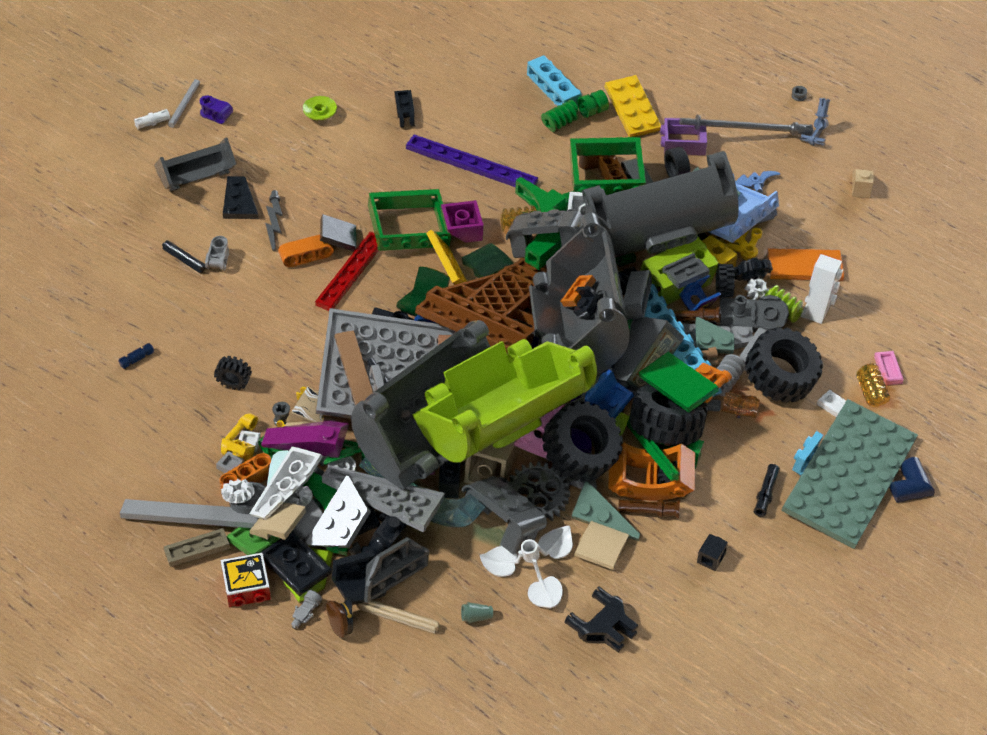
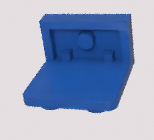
(609, 394)

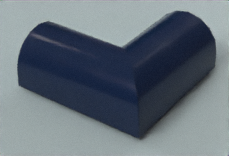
(916, 484)

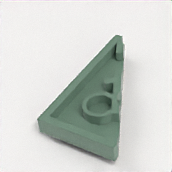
(595, 508)

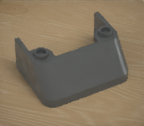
(195, 165)

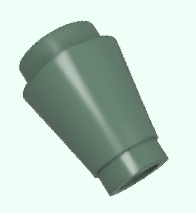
(476, 612)

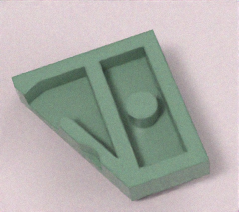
(710, 335)

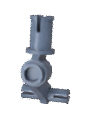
(820, 123)

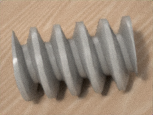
(735, 366)

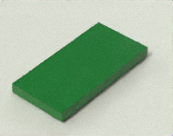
(678, 381)

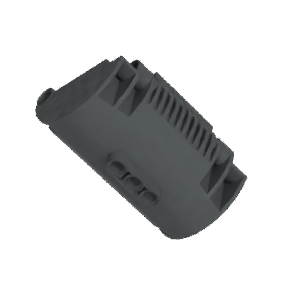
(668, 210)
(607, 327)
(386, 420)

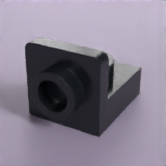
(588, 301)

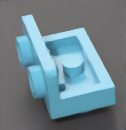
(804, 456)

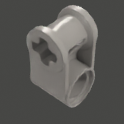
(217, 253)

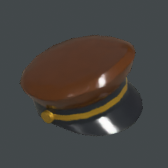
(340, 617)

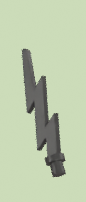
(274, 199)

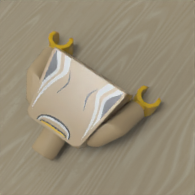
(305, 409)

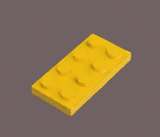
(632, 106)

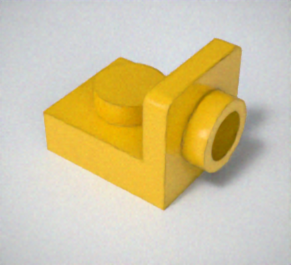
(241, 449)

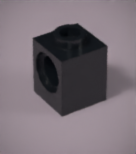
(712, 552)

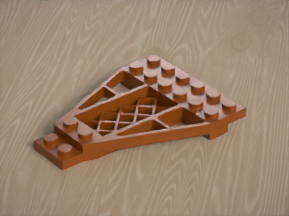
(495, 302)

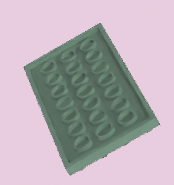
(849, 473)

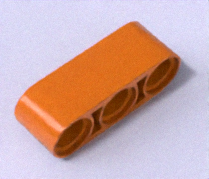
(304, 251)
(253, 470)

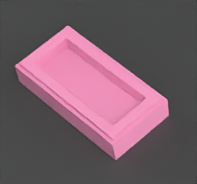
(889, 367)

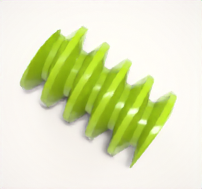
(795, 309)

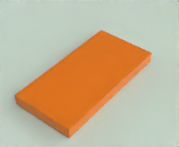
(797, 263)

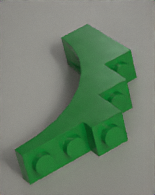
(544, 244)

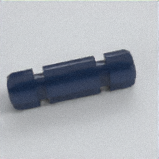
(136, 355)

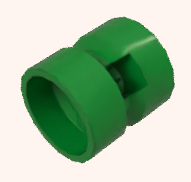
(593, 103)

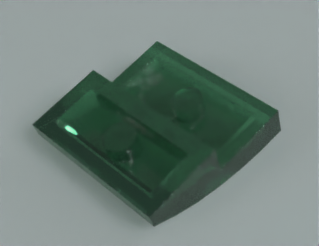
(486, 260)

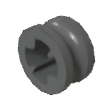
(799, 93)

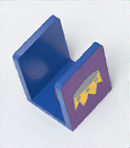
(695, 289)

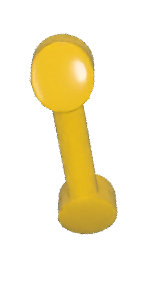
(247, 421)

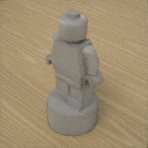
(303, 613)

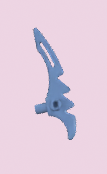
(755, 181)

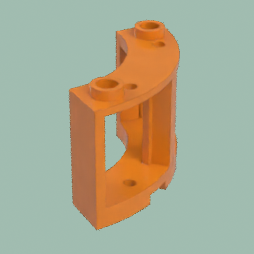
(652, 490)

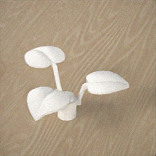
(556, 543)

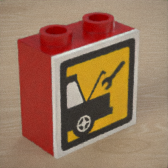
(245, 580)

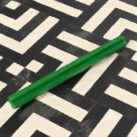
(658, 455)

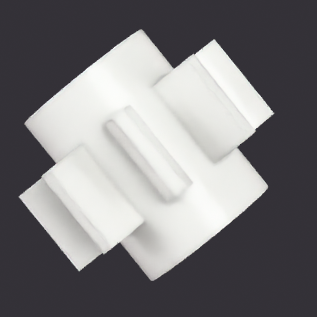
(756, 289)

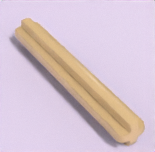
(400, 616)

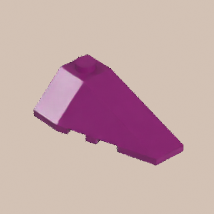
(318, 437)

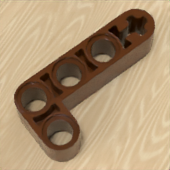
(607, 165)

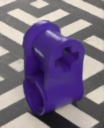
(215, 109)

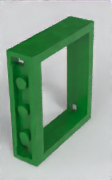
(606, 146)
(405, 200)

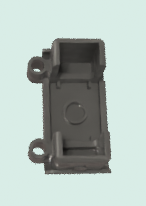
(539, 222)
(512, 507)

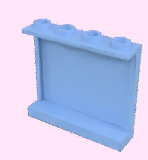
(752, 209)

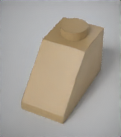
(862, 183)

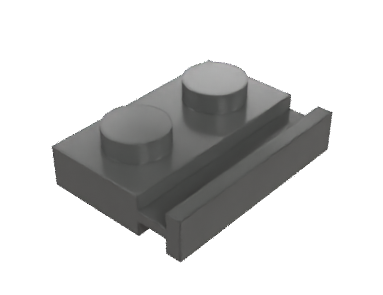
(686, 270)

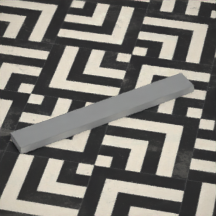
(185, 513)

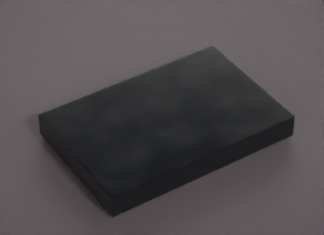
(296, 563)

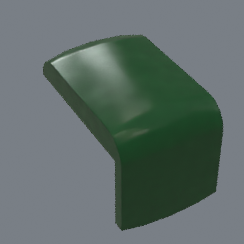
(425, 280)

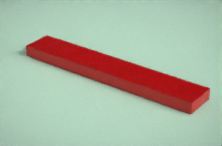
(348, 273)

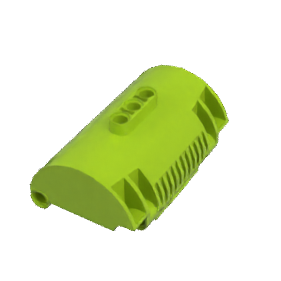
(502, 395)

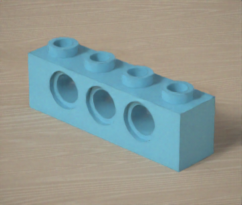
(552, 81)

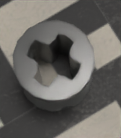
(281, 412)

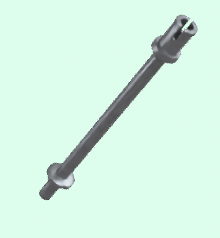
(794, 128)

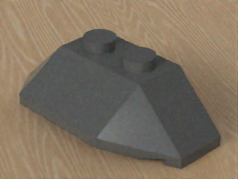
(394, 567)

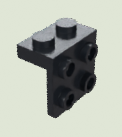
(350, 575)

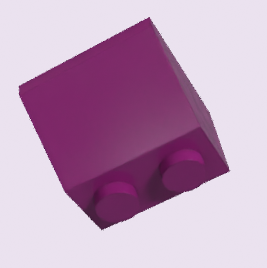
(463, 220)

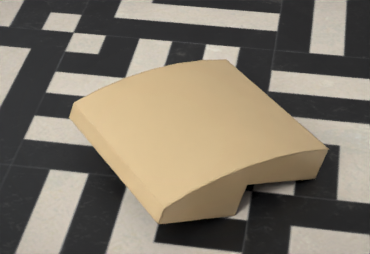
(280, 522)
(601, 545)

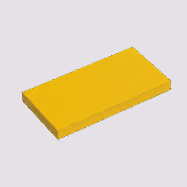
(447, 258)

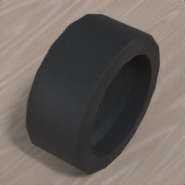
(676, 162)

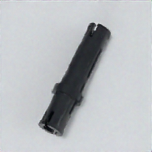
(766, 490)

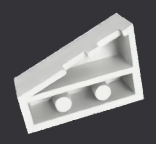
(822, 288)

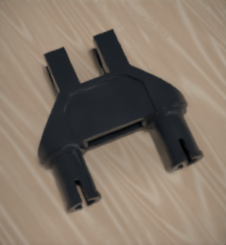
(606, 623)

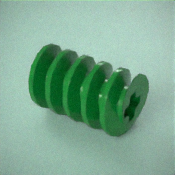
(560, 115)

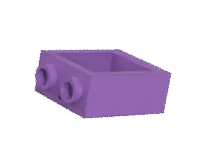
(692, 147)

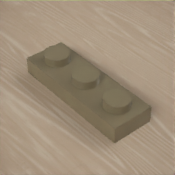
(196, 547)

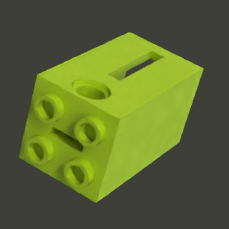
(657, 262)

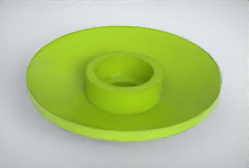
(319, 108)

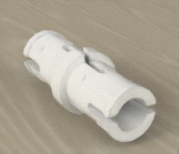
(152, 119)

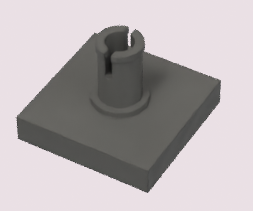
(737, 312)

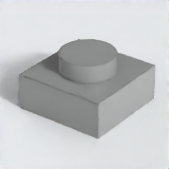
(229, 462)

